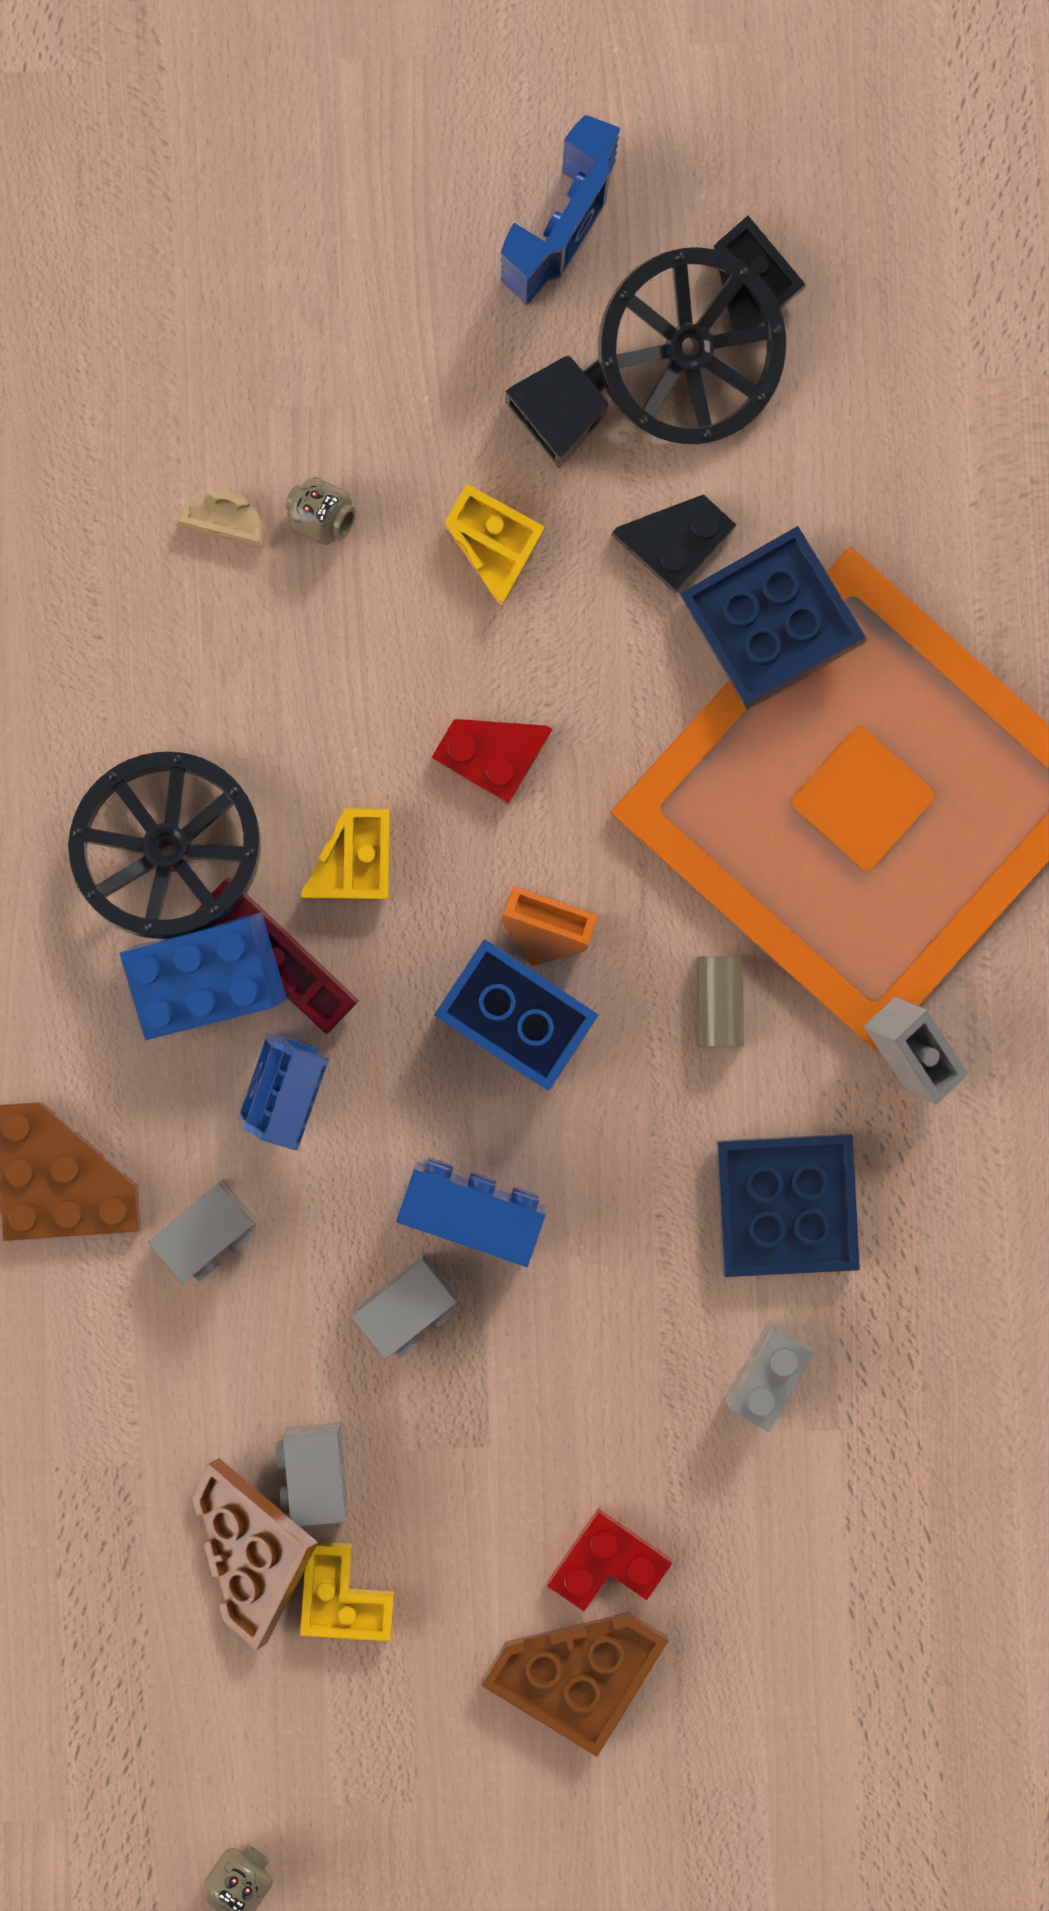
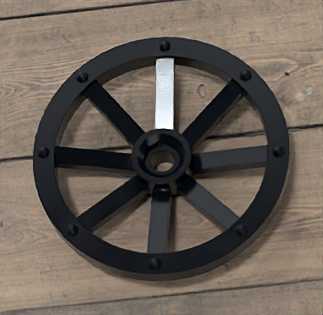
(702, 341)
(160, 836)

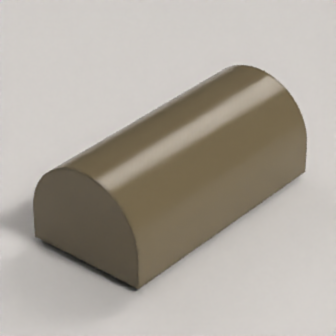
(720, 1001)

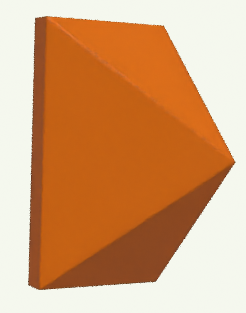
(546, 926)

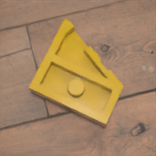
(493, 539)
(354, 858)

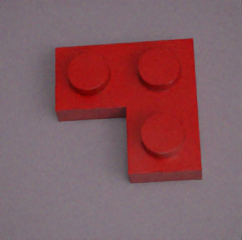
(606, 1550)

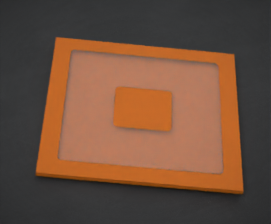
(862, 810)

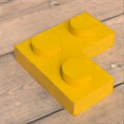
(333, 1607)

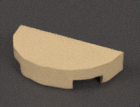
(223, 516)

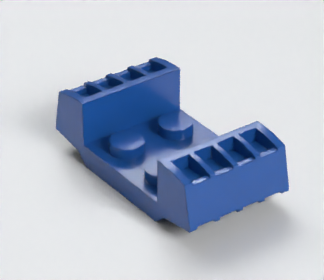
(589, 162)
(282, 1090)

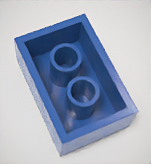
(203, 976)
(516, 1014)
(472, 1212)

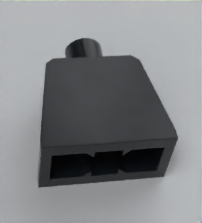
(560, 405)

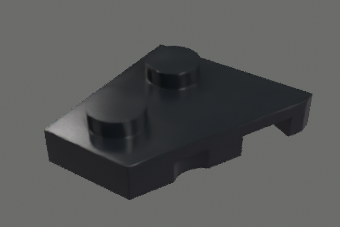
(676, 538)

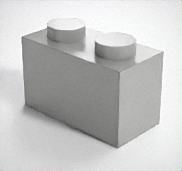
(916, 1050)
(203, 1232)
(405, 1308)
(768, 1376)
(313, 1474)

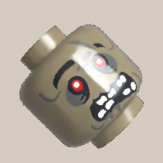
(320, 511)
(238, 1880)

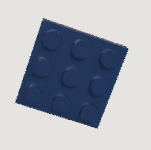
(773, 617)
(787, 1205)

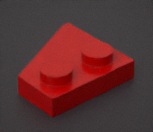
(491, 753)

